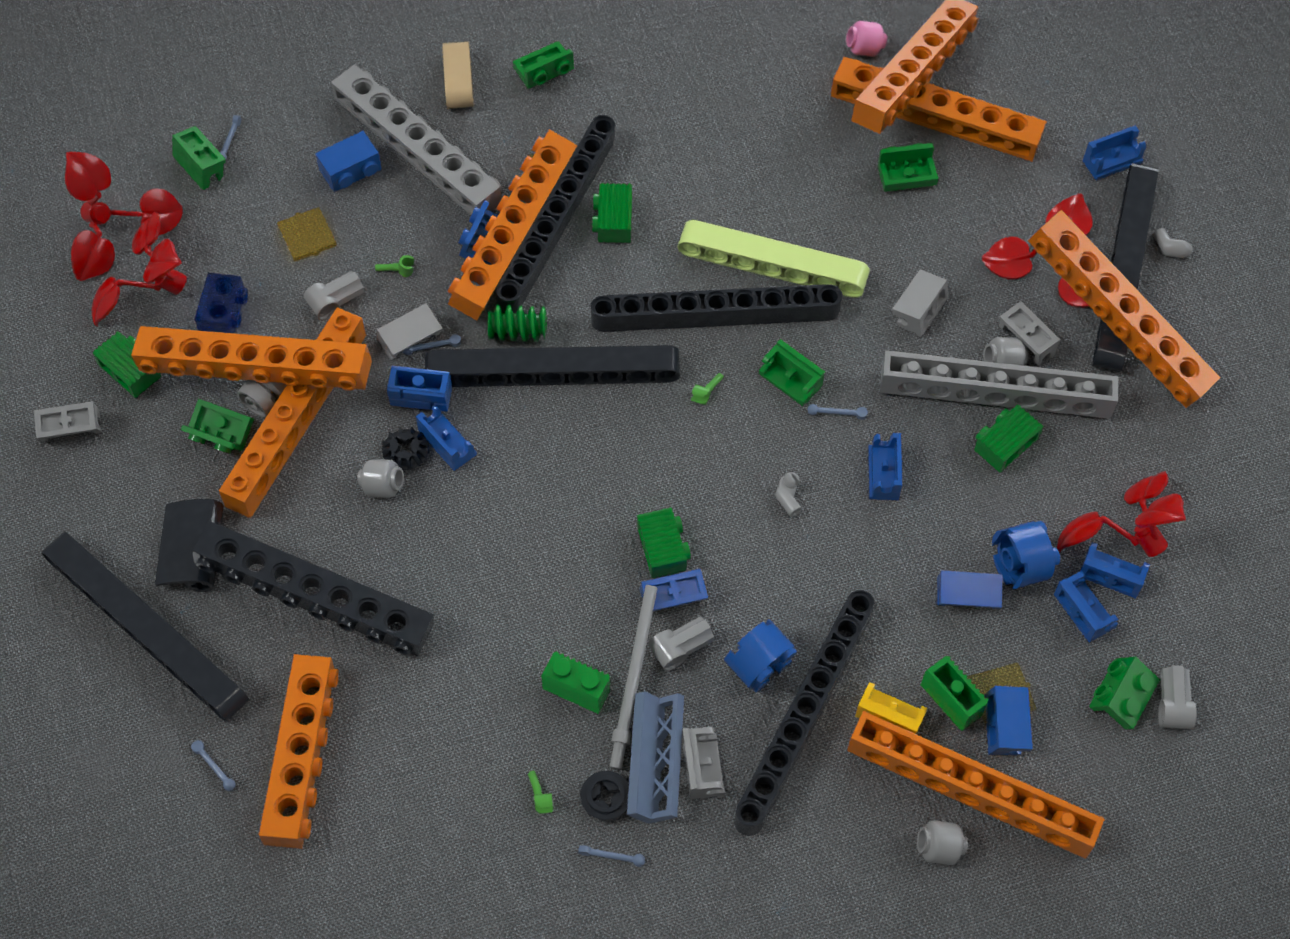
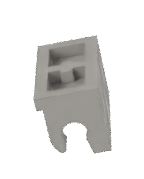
(921, 302)
(408, 330)
(1030, 331)
(66, 420)
(702, 763)

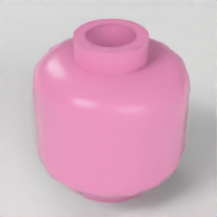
(866, 38)

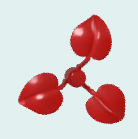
(84, 180)
(1011, 255)
(159, 269)
(1161, 511)

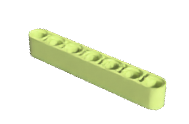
(772, 257)

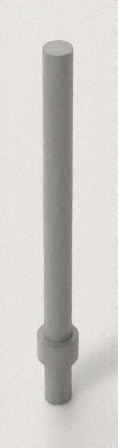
(622, 736)

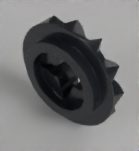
(404, 459)
(612, 783)

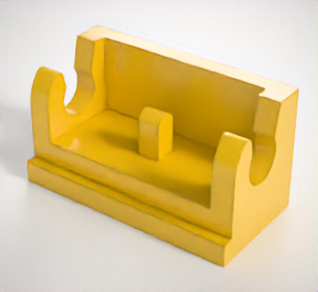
(891, 709)

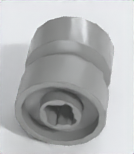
(260, 396)

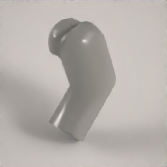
(1172, 247)
(786, 491)

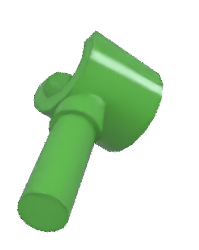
(404, 261)
(702, 394)
(543, 802)

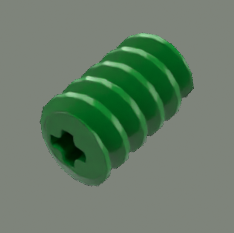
(517, 323)

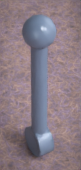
(235, 122)
(455, 340)
(860, 413)
(199, 748)
(638, 860)

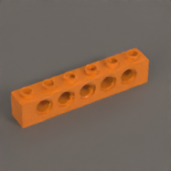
(305, 673)

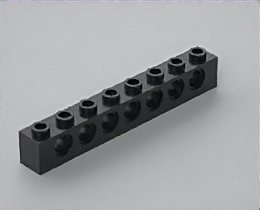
(217, 540)

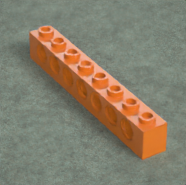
(914, 65)
(951, 113)
(472, 298)
(1124, 309)
(229, 357)
(283, 428)
(975, 785)

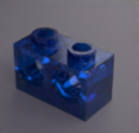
(216, 304)

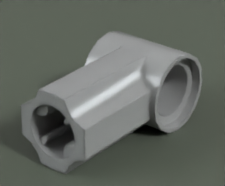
(326, 298)
(674, 646)
(1176, 707)

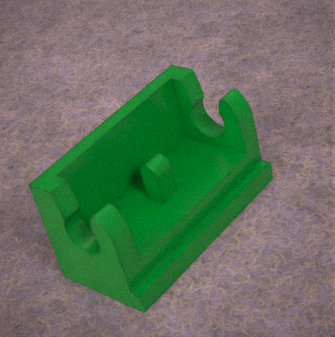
(197, 156)
(792, 372)

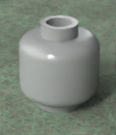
(1006, 351)
(380, 478)
(941, 842)

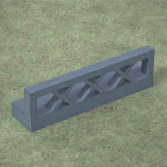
(649, 758)

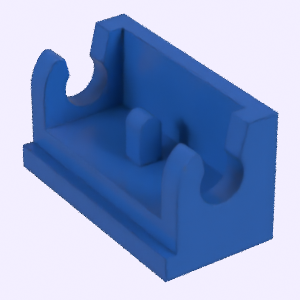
(1114, 153)
(445, 438)
(885, 468)
(1113, 572)
(677, 589)
(969, 589)
(1084, 607)
(1008, 720)

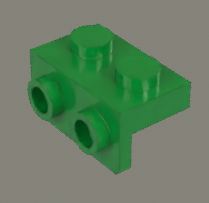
(544, 64)
(907, 167)
(219, 425)
(1125, 691)

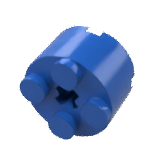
(1025, 554)
(761, 654)

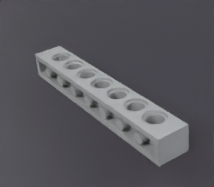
(415, 140)
(999, 384)

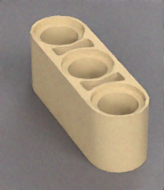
(457, 75)

